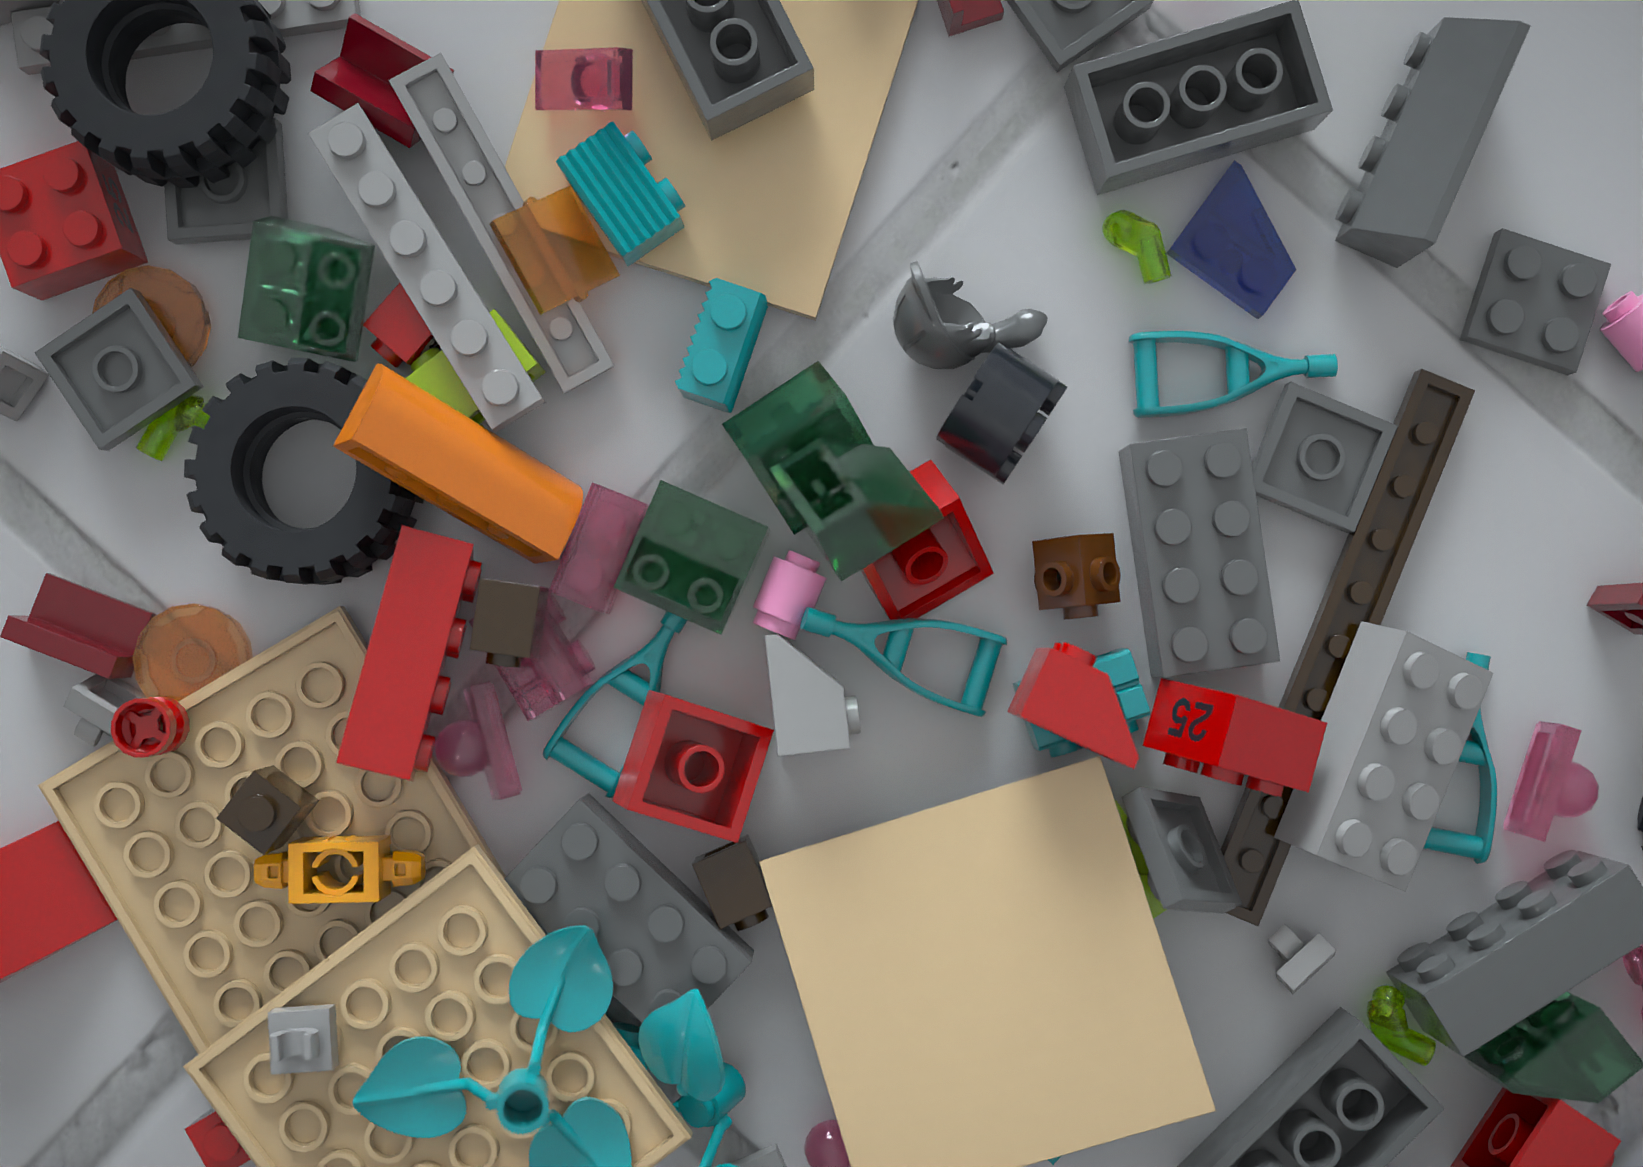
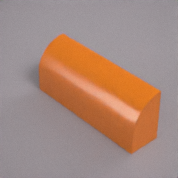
(460, 467)

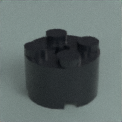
(1000, 412)

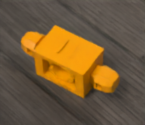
(299, 869)

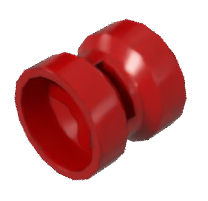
(138, 729)

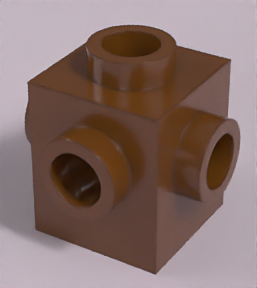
(1076, 574)

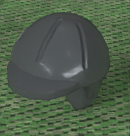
(949, 331)

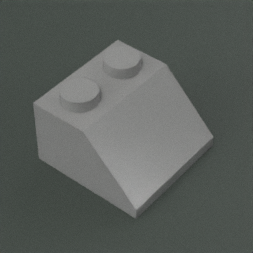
(807, 702)

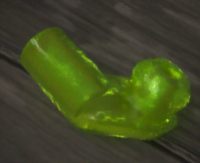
(1140, 239)
(162, 431)
(1390, 1026)

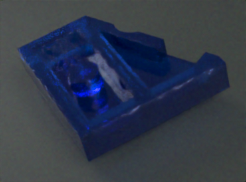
(1235, 245)

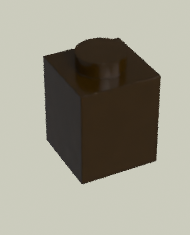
(508, 621)
(267, 809)
(734, 884)

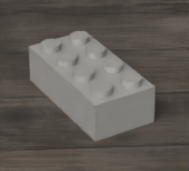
(1386, 754)

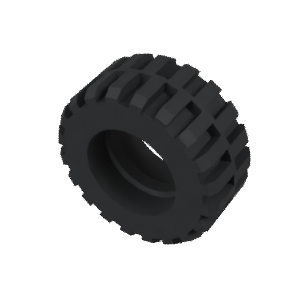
(203, 136)
(231, 485)

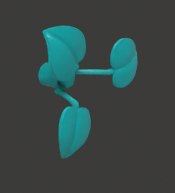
(555, 980)
(685, 1051)

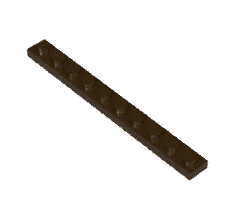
(1356, 593)

